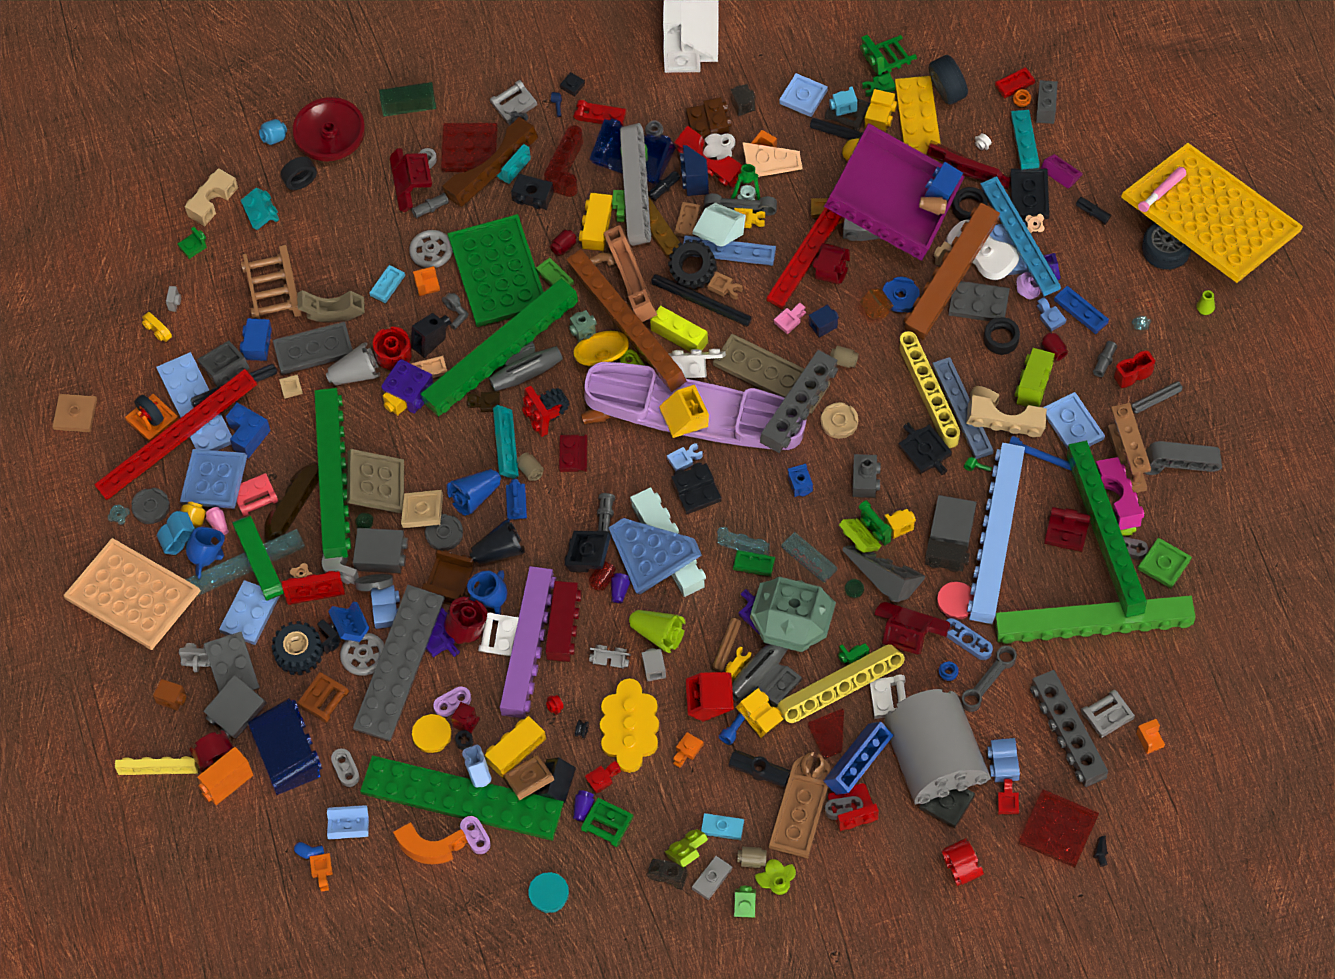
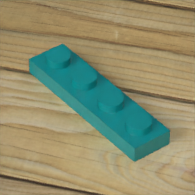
(1025, 139)
(505, 442)

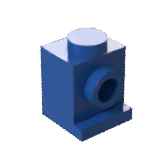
(800, 480)

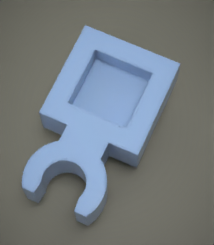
(683, 459)

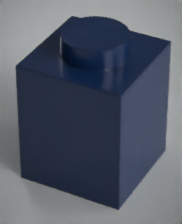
(823, 320)

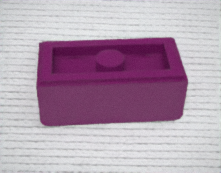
(1061, 171)

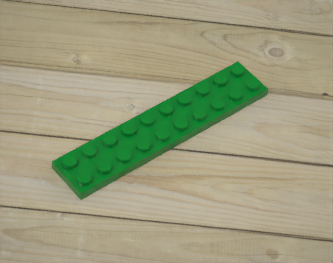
(459, 798)

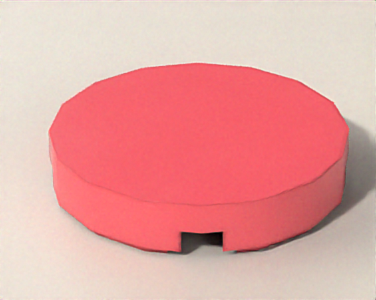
(954, 600)

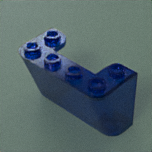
(608, 144)
(285, 746)

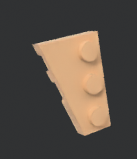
(771, 159)

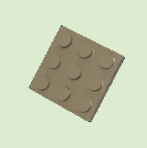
(375, 481)

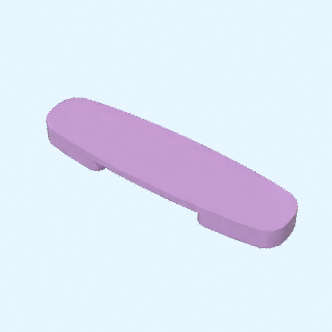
(637, 392)

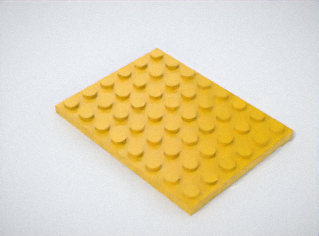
(1214, 213)

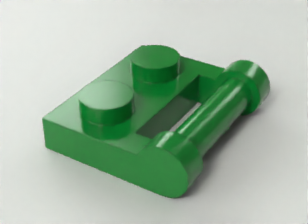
(870, 519)
(610, 816)

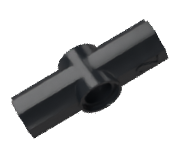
(748, 763)

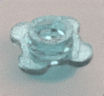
(1141, 323)
(118, 509)

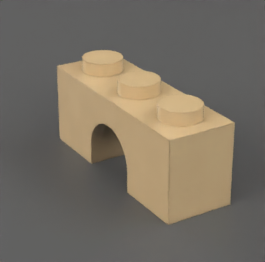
(218, 185)

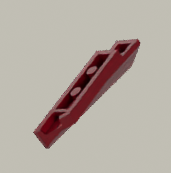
(965, 164)

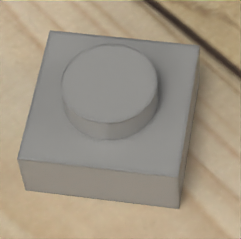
(173, 298)

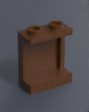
(449, 575)

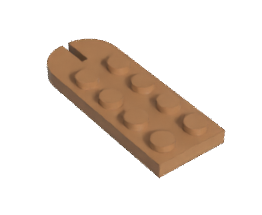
(801, 807)

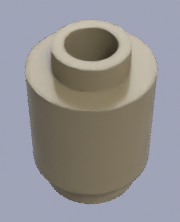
(845, 356)
(530, 466)
(752, 857)

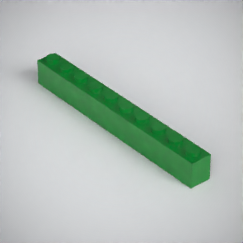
(499, 347)
(331, 473)
(1106, 529)

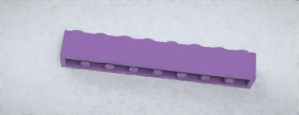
(527, 642)

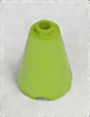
(659, 628)

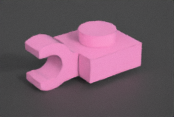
(790, 319)

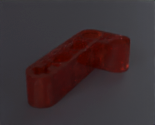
(565, 159)

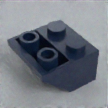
(694, 172)

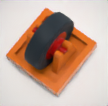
(151, 416)

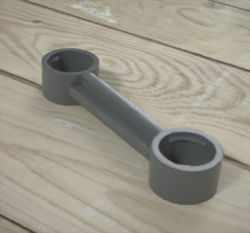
(765, 204)
(989, 678)

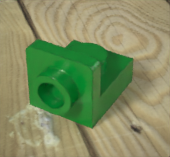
(193, 244)
(855, 653)

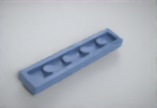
(740, 251)

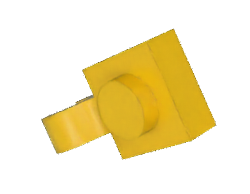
(737, 665)

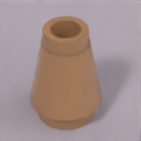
(933, 204)

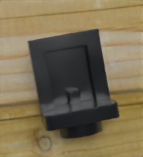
(329, 631)

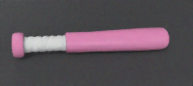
(1164, 187)

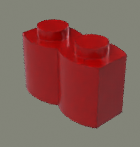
(1134, 369)

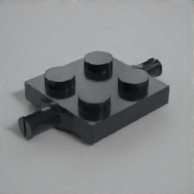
(925, 449)

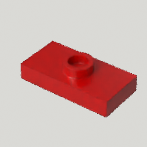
(1014, 82)

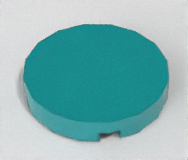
(548, 892)

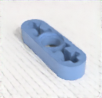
(952, 635)

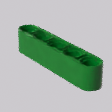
(258, 558)

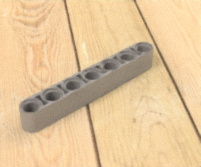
(635, 184)

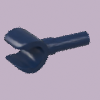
(556, 98)

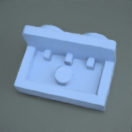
(347, 822)

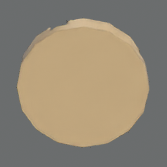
(839, 420)

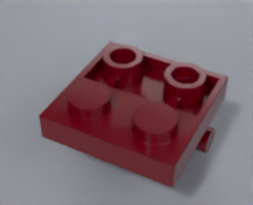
(1067, 529)

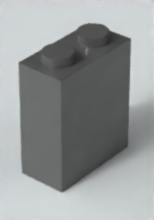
(953, 520)
(380, 550)
(234, 707)

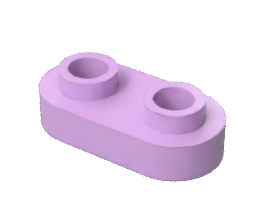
(451, 701)
(475, 836)

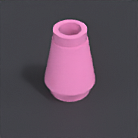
(216, 519)

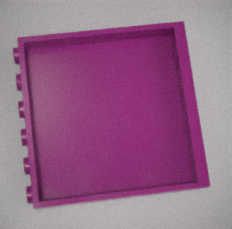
(884, 189)

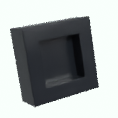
(572, 84)

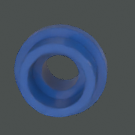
(948, 666)

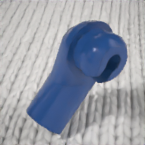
(306, 851)

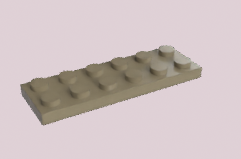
(760, 367)

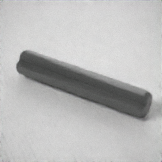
(1156, 397)

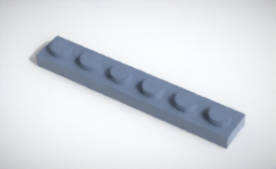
(959, 402)

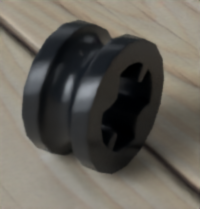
(581, 729)
(459, 735)

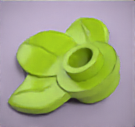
(776, 874)

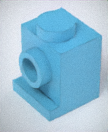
(844, 102)

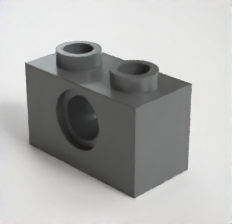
(1046, 102)

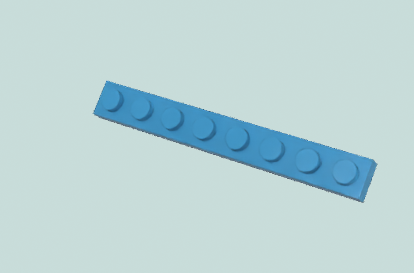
(1020, 236)

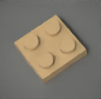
(422, 509)

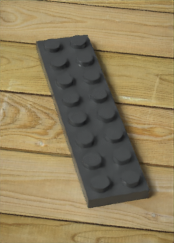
(398, 663)

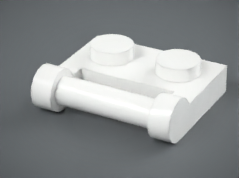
(504, 637)
(882, 696)

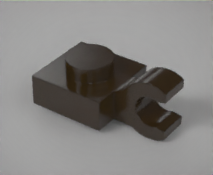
(487, 401)

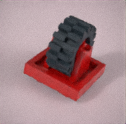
(543, 408)

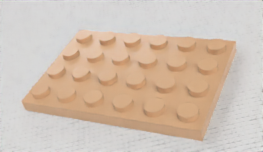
(132, 593)

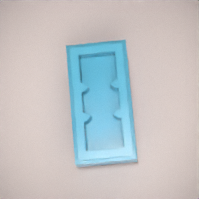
(387, 284)
(722, 826)

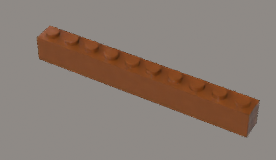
(626, 320)

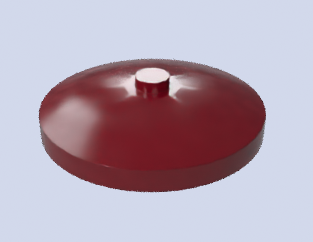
(328, 129)

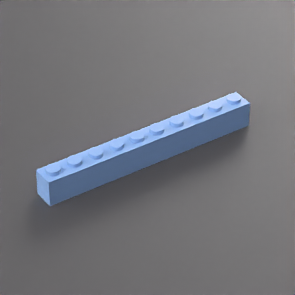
(997, 533)

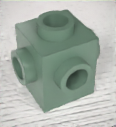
(582, 325)

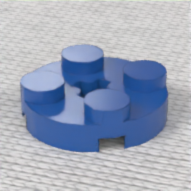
(909, 289)

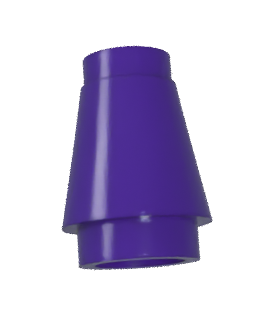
(620, 585)
(583, 804)

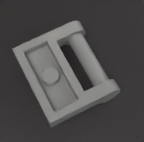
(521, 103)
(1111, 718)

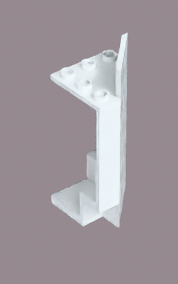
(690, 34)

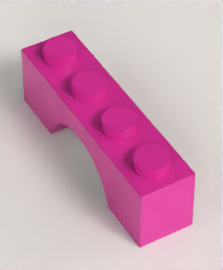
(1114, 478)

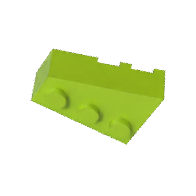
(1034, 378)

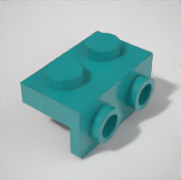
(515, 164)
(259, 208)

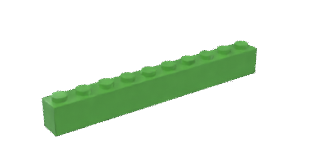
(1092, 619)

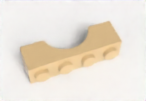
(983, 413)

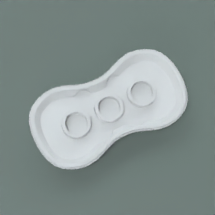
(994, 259)

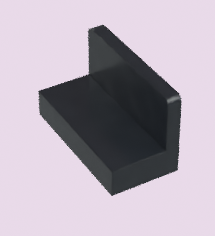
(563, 776)

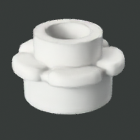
(982, 142)

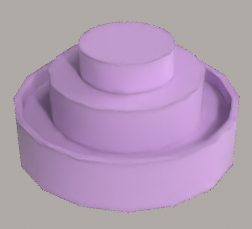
(1027, 286)

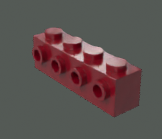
(562, 621)

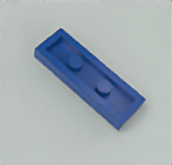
(1081, 309)

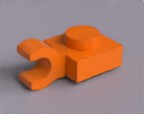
(687, 748)
(321, 868)

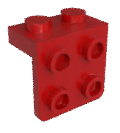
(857, 817)

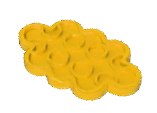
(629, 725)

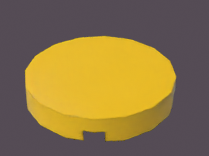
(431, 733)

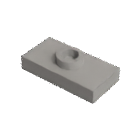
(712, 878)

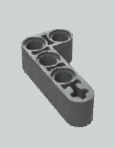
(1182, 456)

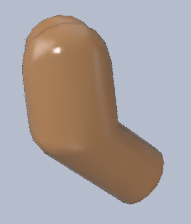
(602, 257)

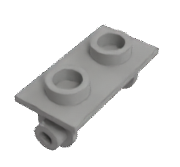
(617, 657)

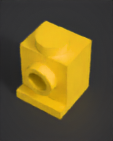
(900, 522)

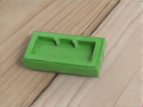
(552, 272)

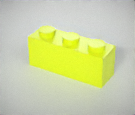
(678, 330)

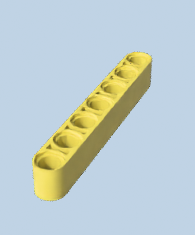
(929, 397)
(840, 683)

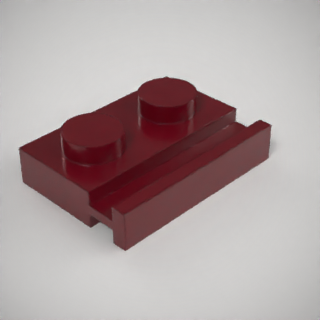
(573, 453)

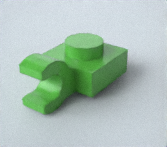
(619, 204)

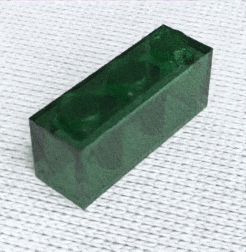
(407, 99)

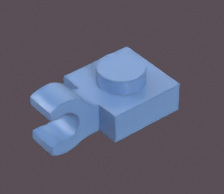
(1050, 317)

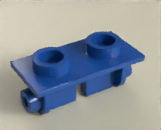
(516, 500)

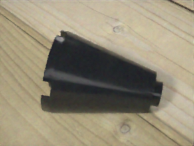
(498, 544)

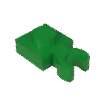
(882, 83)

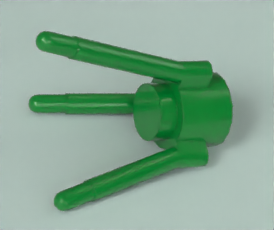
(747, 175)

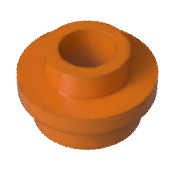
(1022, 94)

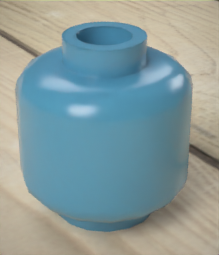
(272, 131)

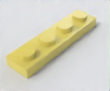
(147, 765)

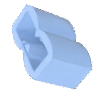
(476, 766)

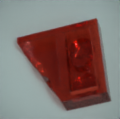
(828, 733)

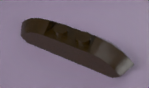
(296, 495)

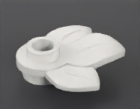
(716, 147)

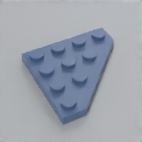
(651, 552)

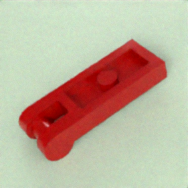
(598, 113)

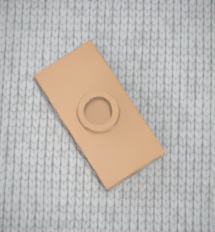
(435, 366)

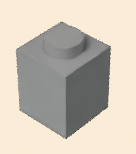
(653, 664)

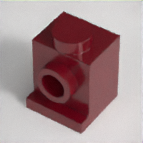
(465, 718)

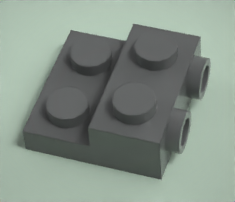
(223, 363)

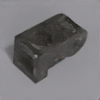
(667, 872)

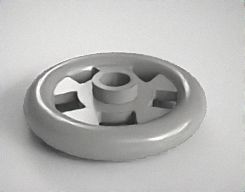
(436, 261)
(362, 669)

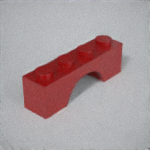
(725, 169)

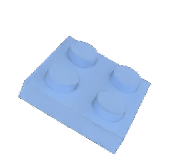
(803, 95)

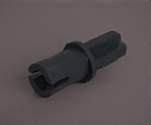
(663, 185)
(1093, 210)

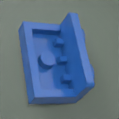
(349, 622)

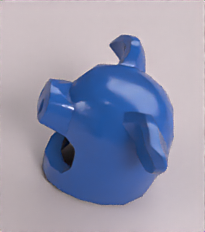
(201, 549)
(490, 591)

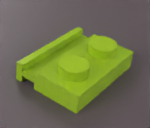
(860, 535)

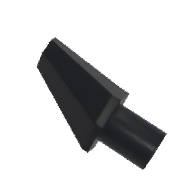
(1101, 851)

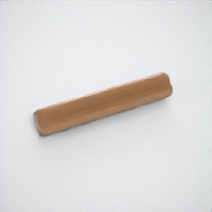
(726, 644)

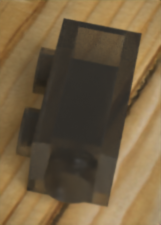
(946, 555)

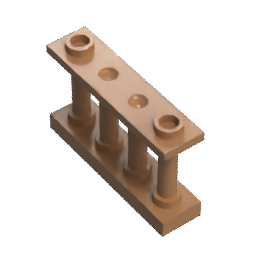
(285, 274)
(1129, 446)

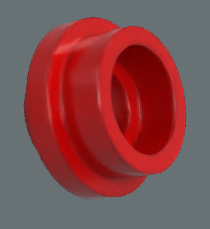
(554, 704)

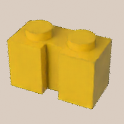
(880, 110)
(759, 713)

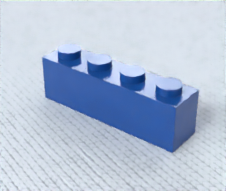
(858, 758)

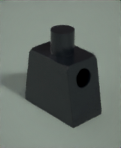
(429, 333)

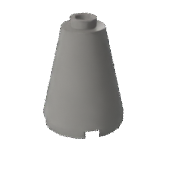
(354, 367)

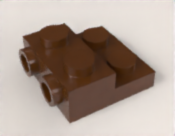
(709, 118)

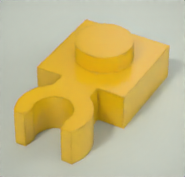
(752, 218)

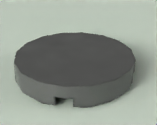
(150, 505)
(446, 535)
(377, 581)

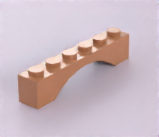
(631, 274)

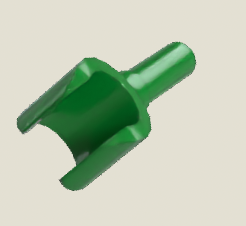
(971, 463)

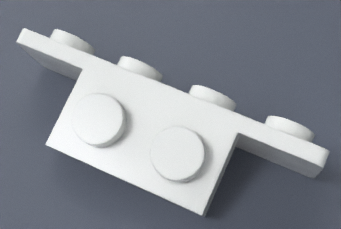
(694, 363)

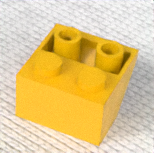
(684, 411)

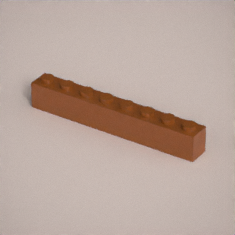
(951, 271)

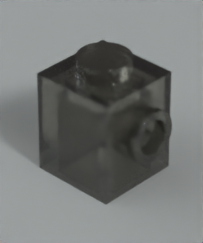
(743, 99)

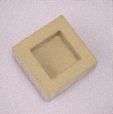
(291, 386)

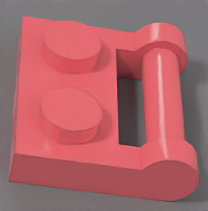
(253, 490)

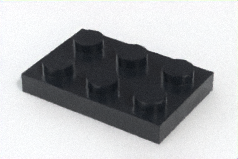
(1030, 192)

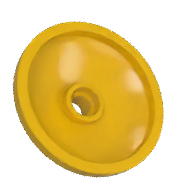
(601, 347)

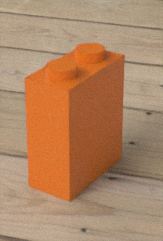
(224, 776)

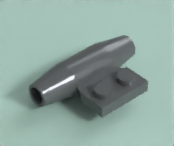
(525, 366)
(767, 675)

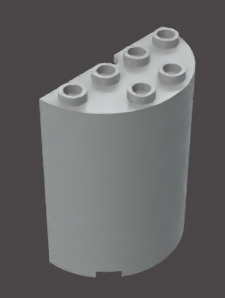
(935, 745)

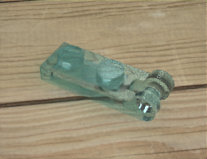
(742, 542)

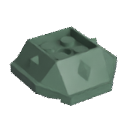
(792, 613)

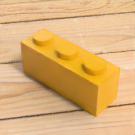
(596, 221)
(515, 746)

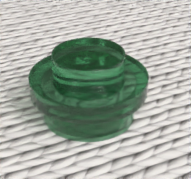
(364, 520)
(854, 588)

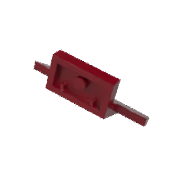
(409, 173)
(908, 627)

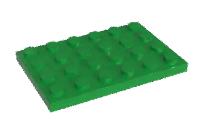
(496, 269)

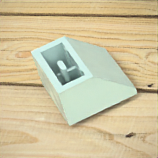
(720, 225)

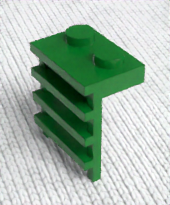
(878, 61)

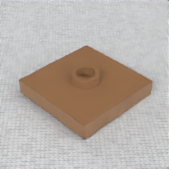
(74, 413)
(528, 777)

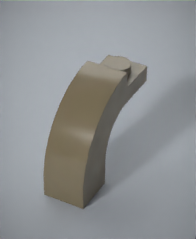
(333, 309)

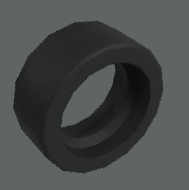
(295, 166)
(968, 192)
(1004, 323)

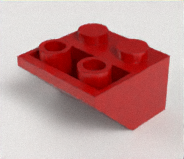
(709, 695)

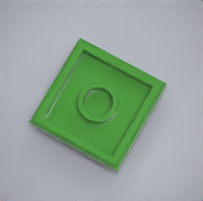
(1164, 563)

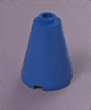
(473, 490)

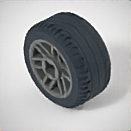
(948, 79)
(1163, 249)

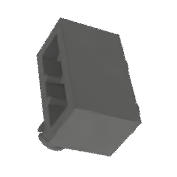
(864, 476)

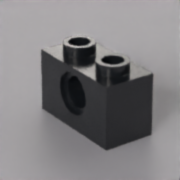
(541, 190)

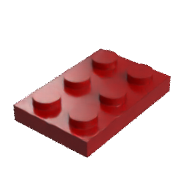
(313, 587)

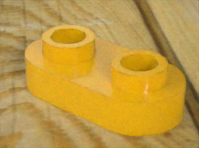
(160, 330)

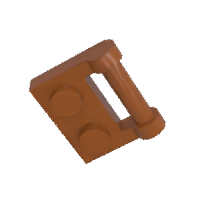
(318, 693)

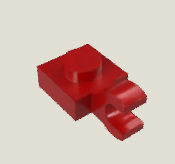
(600, 778)
(1007, 801)

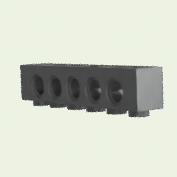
(777, 439)
(1051, 684)

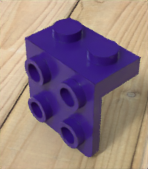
(407, 384)

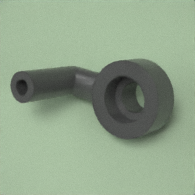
(453, 303)

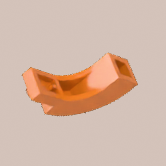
(428, 851)

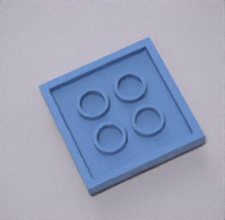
(213, 478)

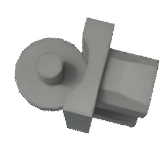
(194, 657)

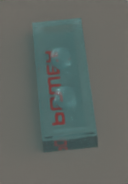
(809, 557)

